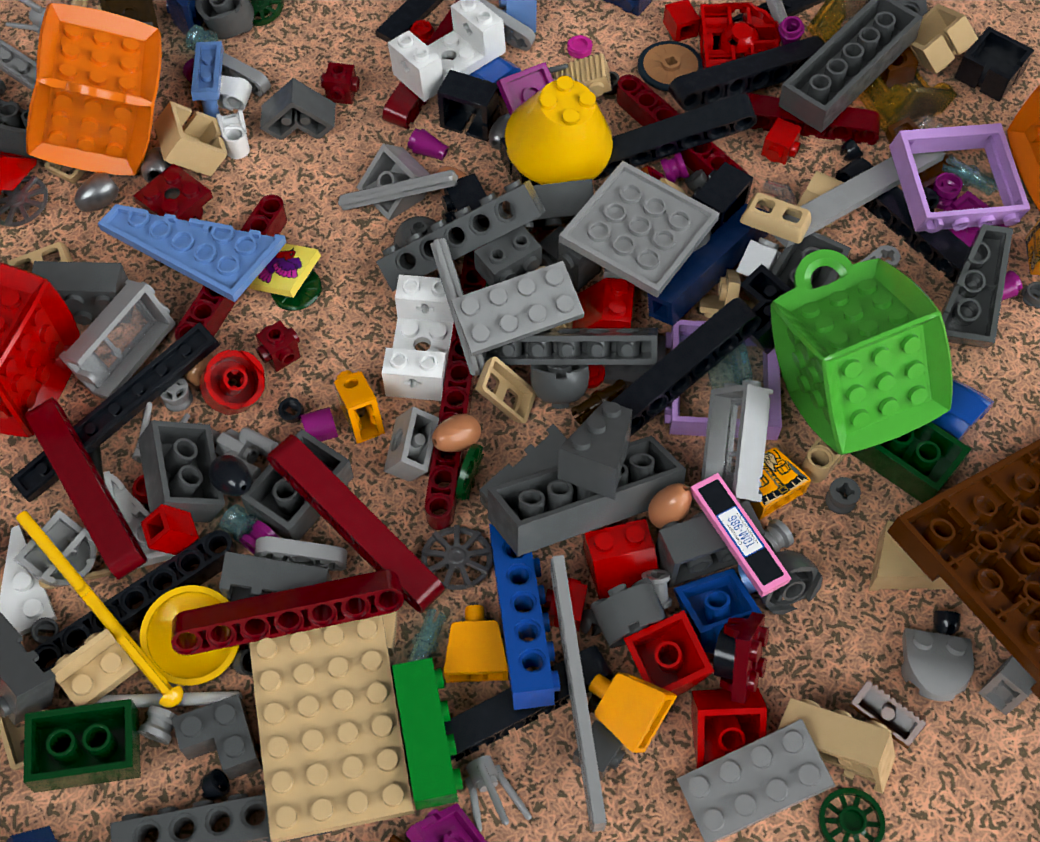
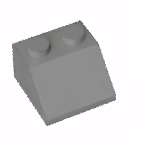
(391, 166)

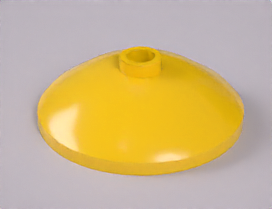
(157, 632)

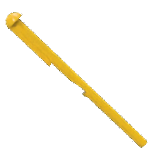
(170, 695)

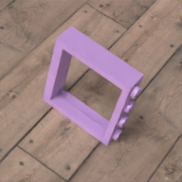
(1001, 161)
(698, 425)

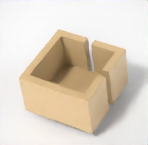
(941, 37)
(194, 146)

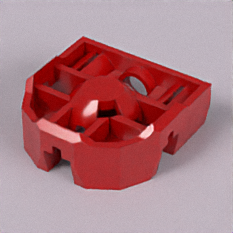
(753, 34)

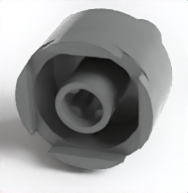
(226, 17)
(627, 611)

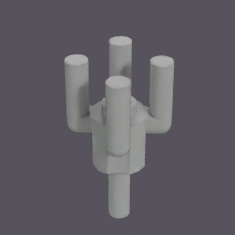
(243, 445)

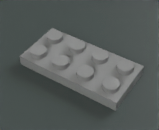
(517, 308)
(755, 782)

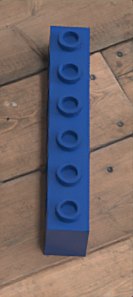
(528, 687)

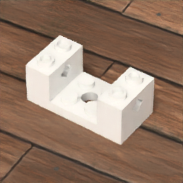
(473, 43)
(426, 318)

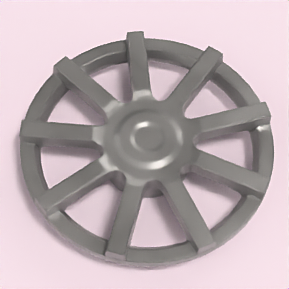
(20, 201)
(457, 557)

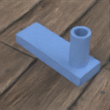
(207, 75)

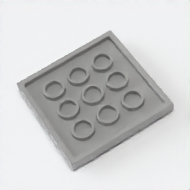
(639, 228)

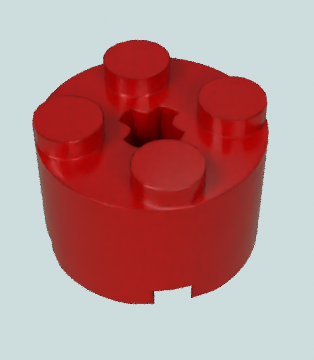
(225, 367)

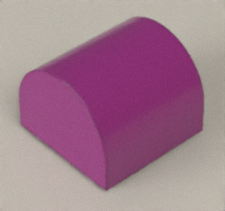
(320, 424)

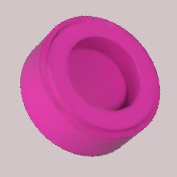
(579, 46)

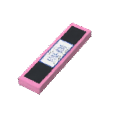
(740, 535)

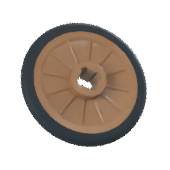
(656, 62)

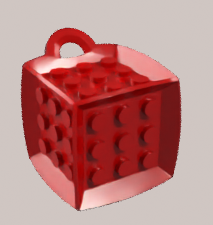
(32, 336)

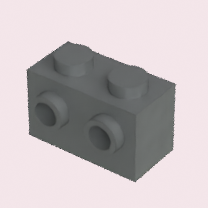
(508, 256)

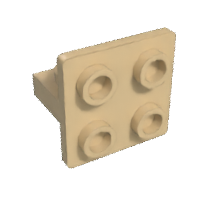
(728, 290)
(93, 669)

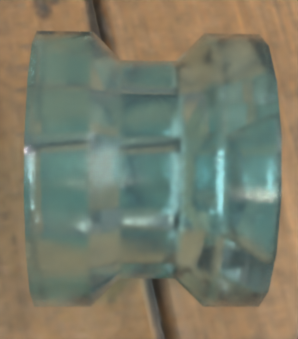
(198, 34)
(237, 522)

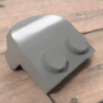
(73, 543)
(937, 663)

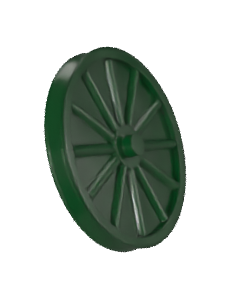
(304, 297)

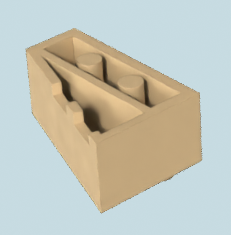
(896, 569)
(845, 741)

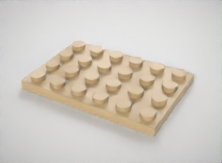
(329, 729)

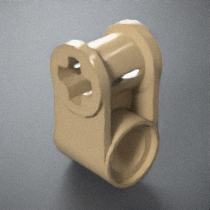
(823, 455)

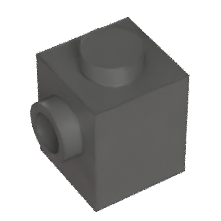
(607, 749)

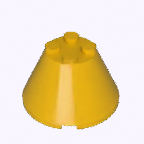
(559, 134)

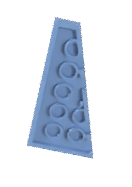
(199, 249)

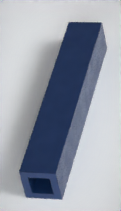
(704, 269)

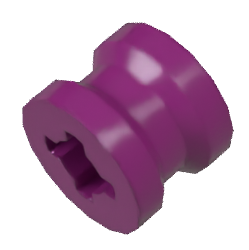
(675, 168)
(258, 530)

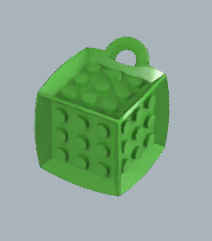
(861, 352)

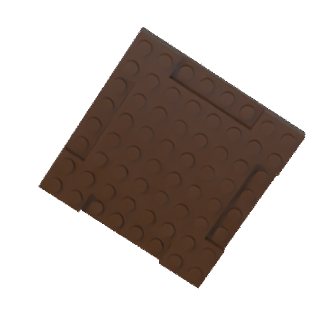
(987, 549)

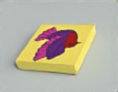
(287, 270)

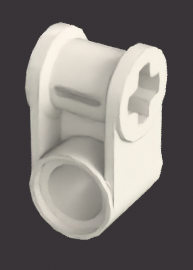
(234, 93)
(234, 134)

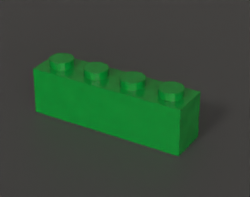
(425, 734)

